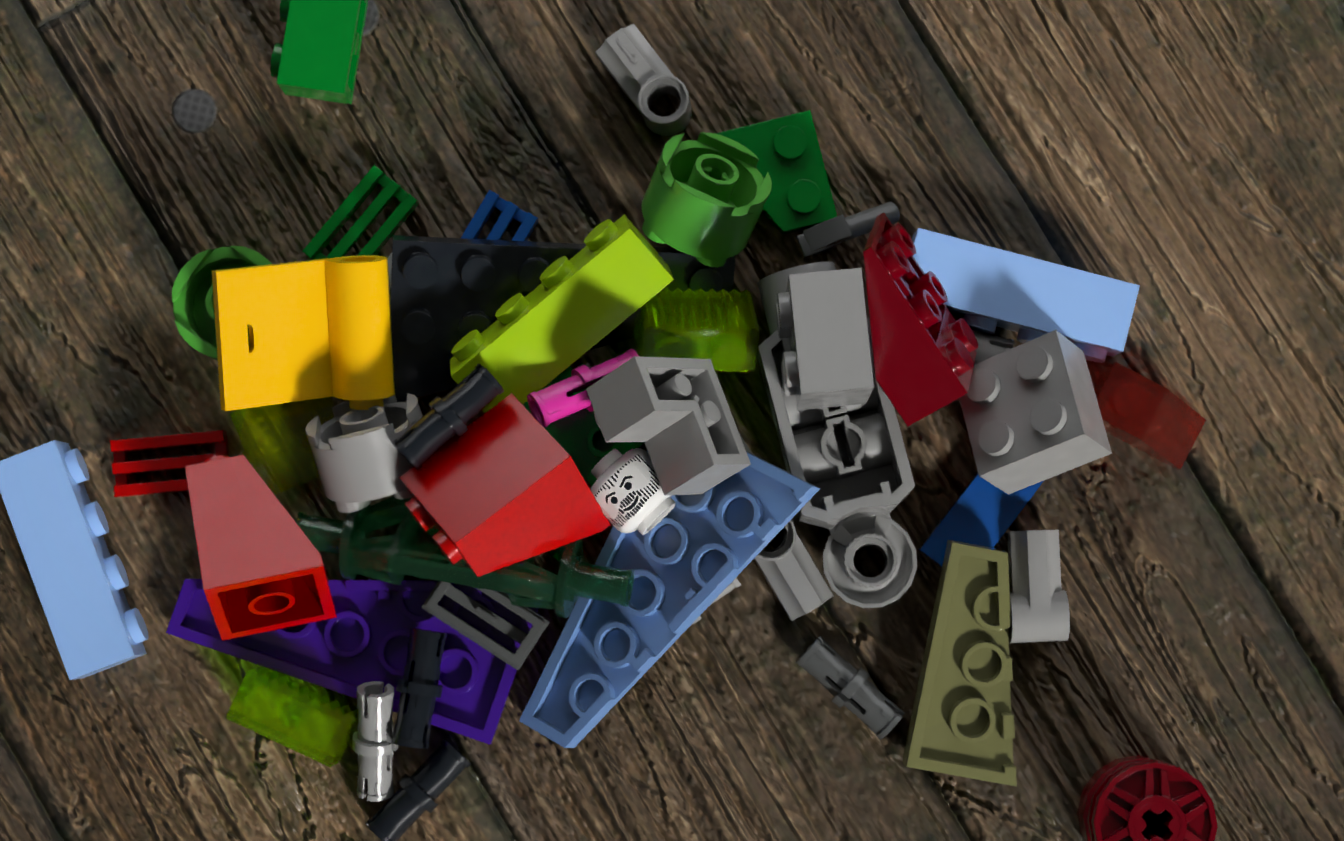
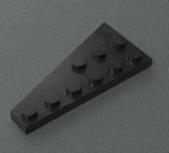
(458, 285)

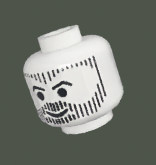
(630, 491)

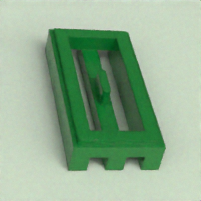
(349, 207)

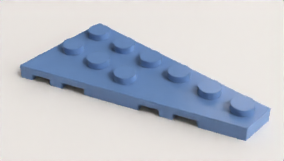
(676, 578)

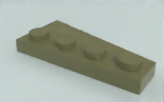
(964, 688)

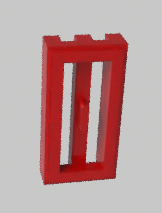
(122, 467)

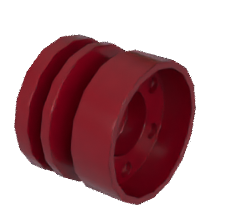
(1130, 786)

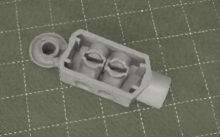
(853, 459)

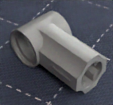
(644, 78)
(793, 575)
(1036, 597)

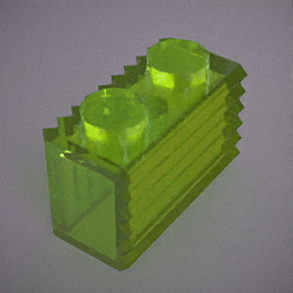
(701, 327)
(293, 716)

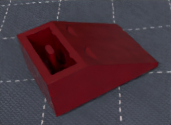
(917, 344)

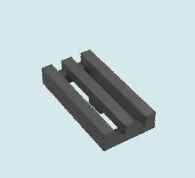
(526, 640)

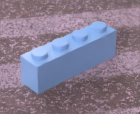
(1028, 294)
(70, 559)

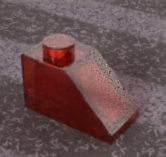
(1147, 415)

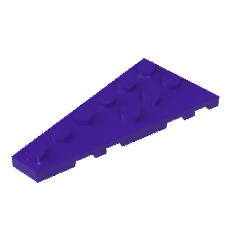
(372, 645)

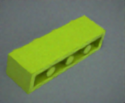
(566, 312)

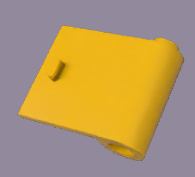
(311, 332)

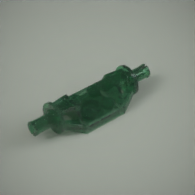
(417, 555)

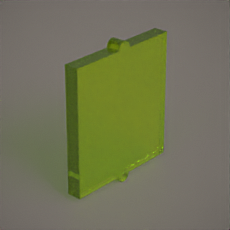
(278, 442)

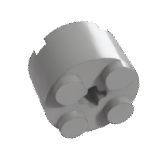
(358, 454)

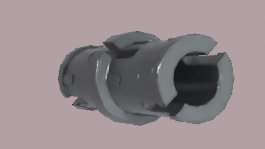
(850, 687)

